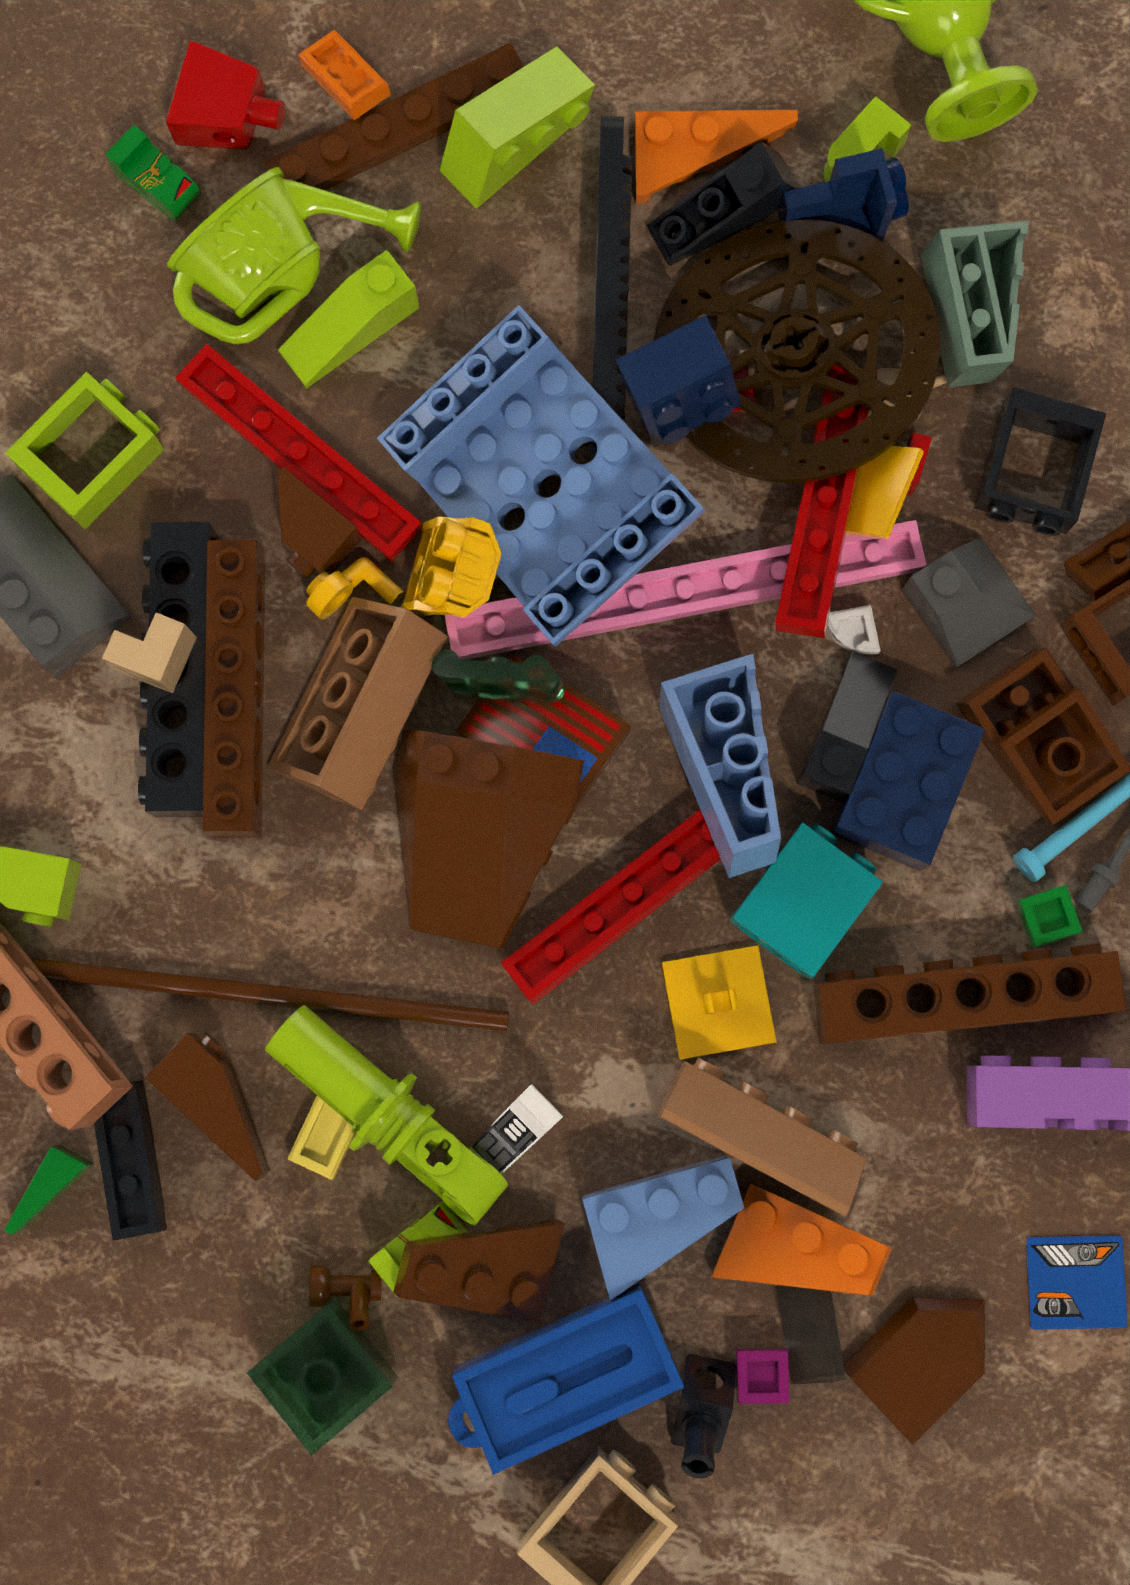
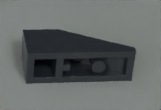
(847, 727)

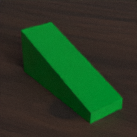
(53, 1177)

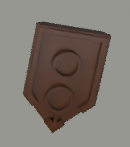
(922, 1361)

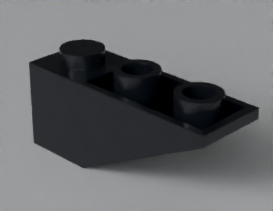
(724, 204)

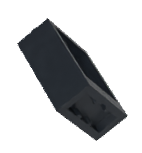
(1050, 418)

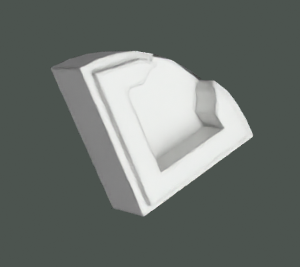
(854, 630)

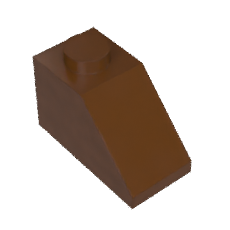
(312, 529)

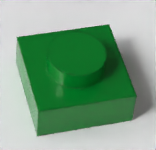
(1048, 916)

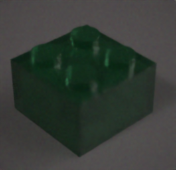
(323, 1376)

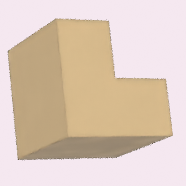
(157, 658)

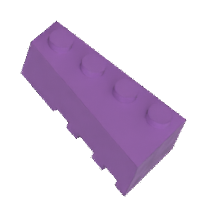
(1048, 1094)

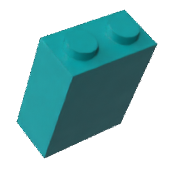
(807, 900)

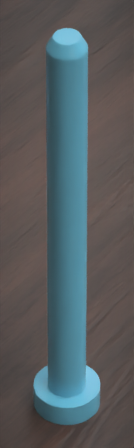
(1032, 861)

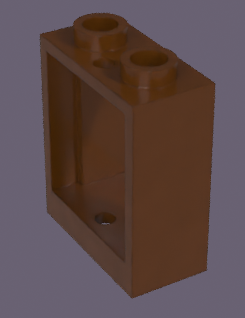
(1097, 647)

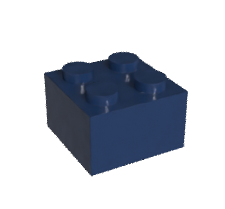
(680, 382)

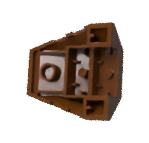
(477, 830)

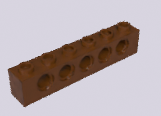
(234, 689)
(1095, 992)

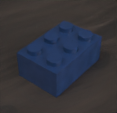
(908, 781)

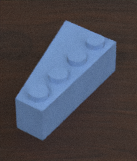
(725, 756)

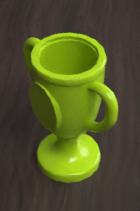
(952, 31)

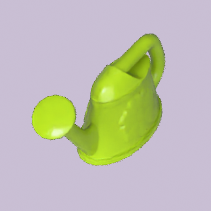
(263, 250)

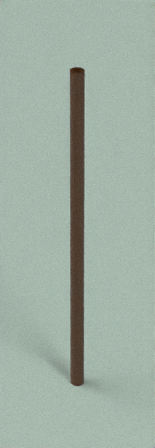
(273, 994)

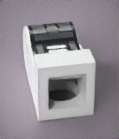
(517, 1129)

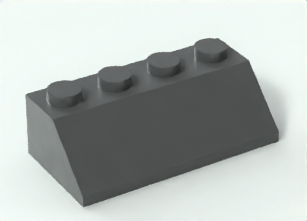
(48, 588)

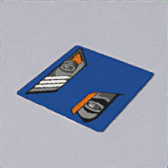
(1076, 1282)

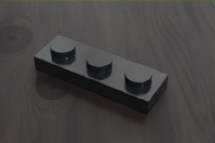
(130, 1167)

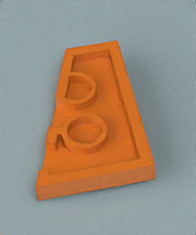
(798, 1248)

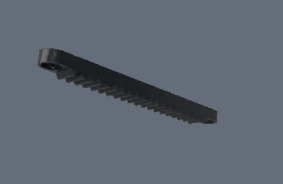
(612, 266)

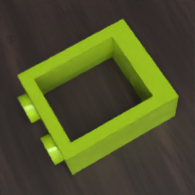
(114, 477)

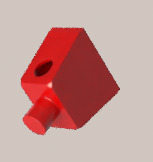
(219, 101)

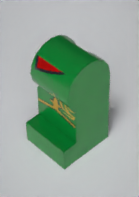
(152, 174)

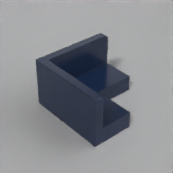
(855, 196)

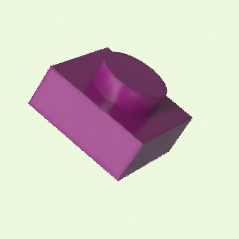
(762, 1375)

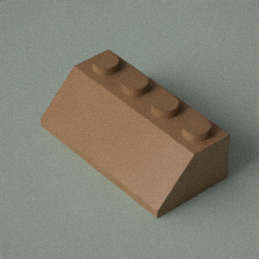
(358, 701)
(764, 1137)

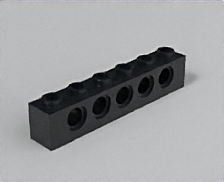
(168, 548)

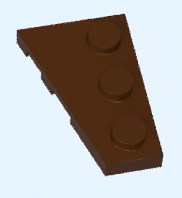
(483, 1272)

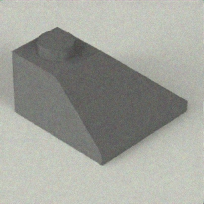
(967, 601)

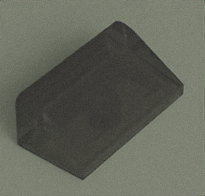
(810, 1335)

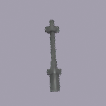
(1102, 878)

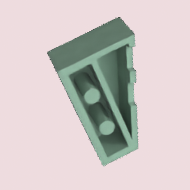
(975, 292)

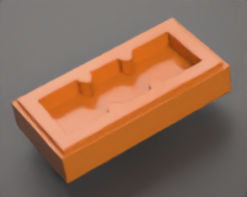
(344, 74)

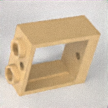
(558, 1568)

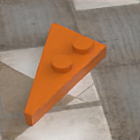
(683, 143)

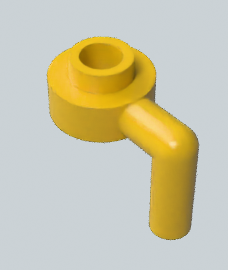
(330, 591)

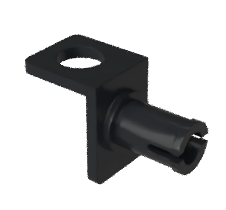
(703, 1415)

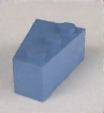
(657, 1217)

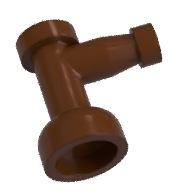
(359, 1288)

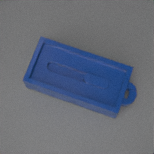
(563, 1380)

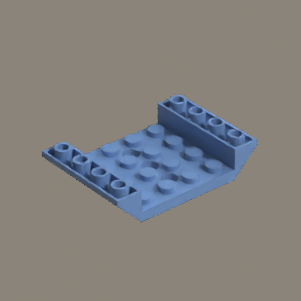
(504, 426)

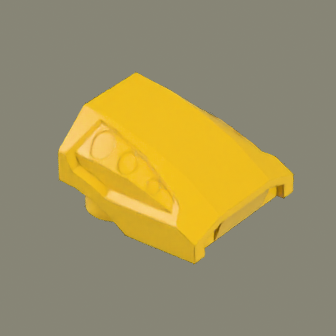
(452, 567)

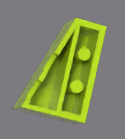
(514, 124)

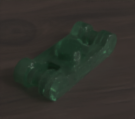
(499, 678)

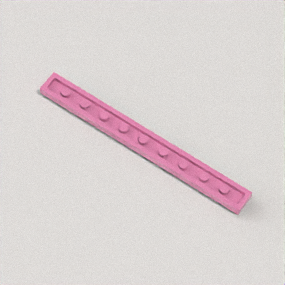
(687, 592)

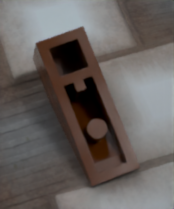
(208, 1094)

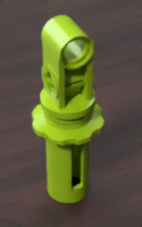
(385, 1114)

